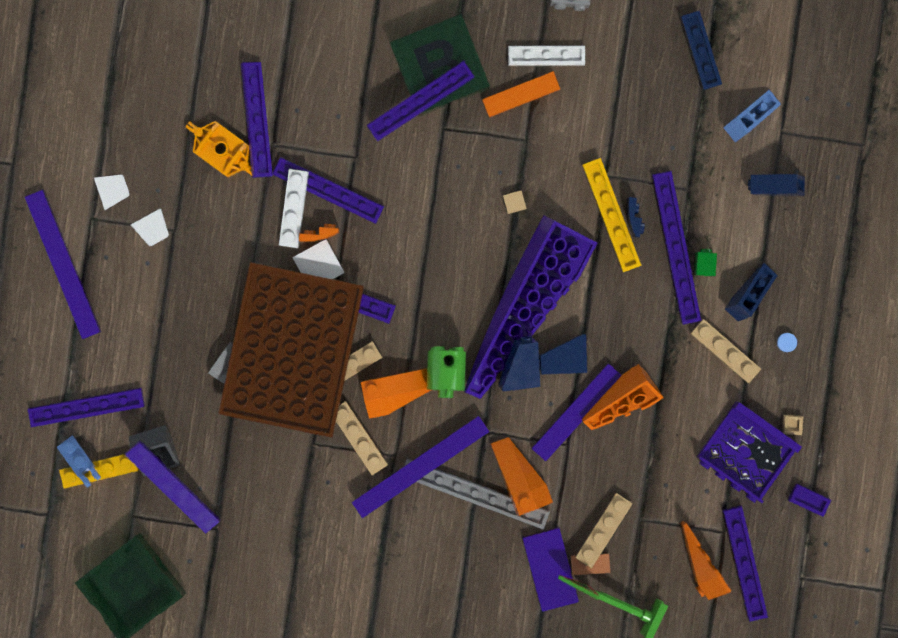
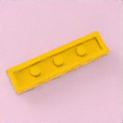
(106, 468)

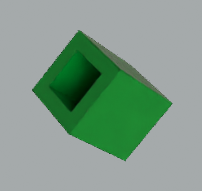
(705, 263)

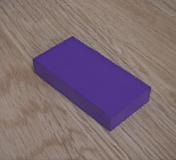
(809, 500)

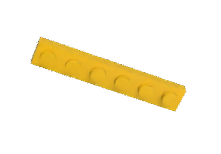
(611, 215)

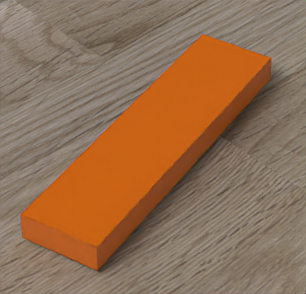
(521, 94)

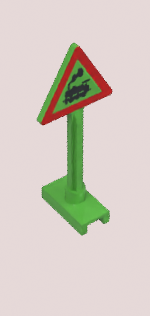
(652, 618)

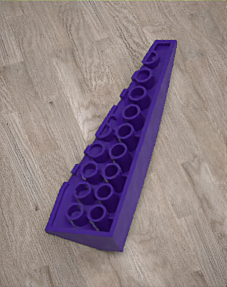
(540, 279)

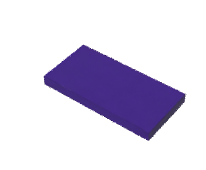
(547, 562)

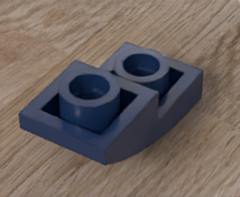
(635, 224)

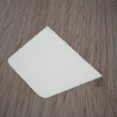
(111, 189)
(152, 228)

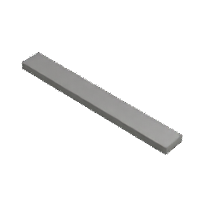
(480, 496)

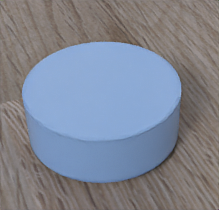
(786, 342)

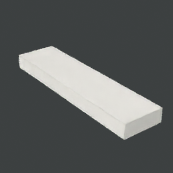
(546, 55)

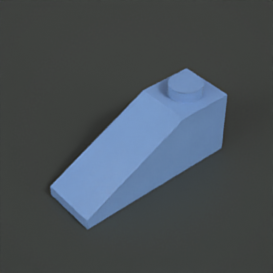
(752, 116)

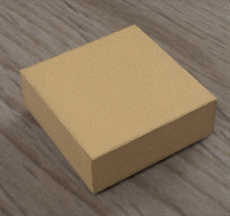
(514, 202)
(792, 424)

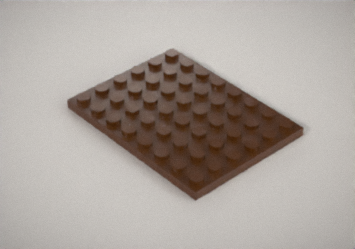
(291, 350)

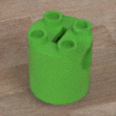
(443, 377)

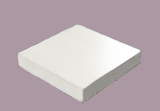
(319, 261)

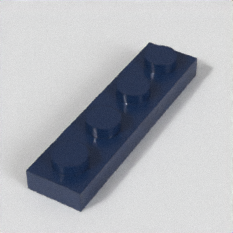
(701, 50)

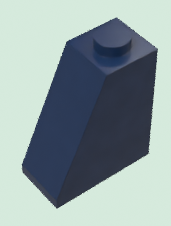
(777, 185)
(565, 358)
(521, 366)

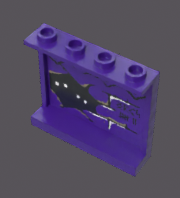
(747, 452)

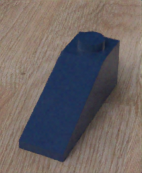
(751, 293)

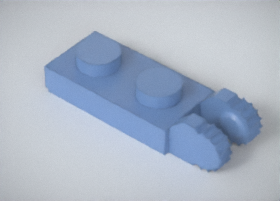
(78, 459)

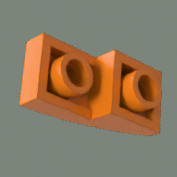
(324, 233)

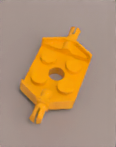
(232, 160)

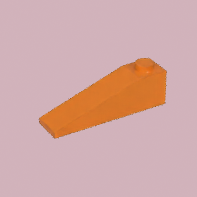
(392, 392)
(627, 394)
(522, 481)
(706, 575)

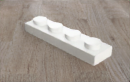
(293, 208)

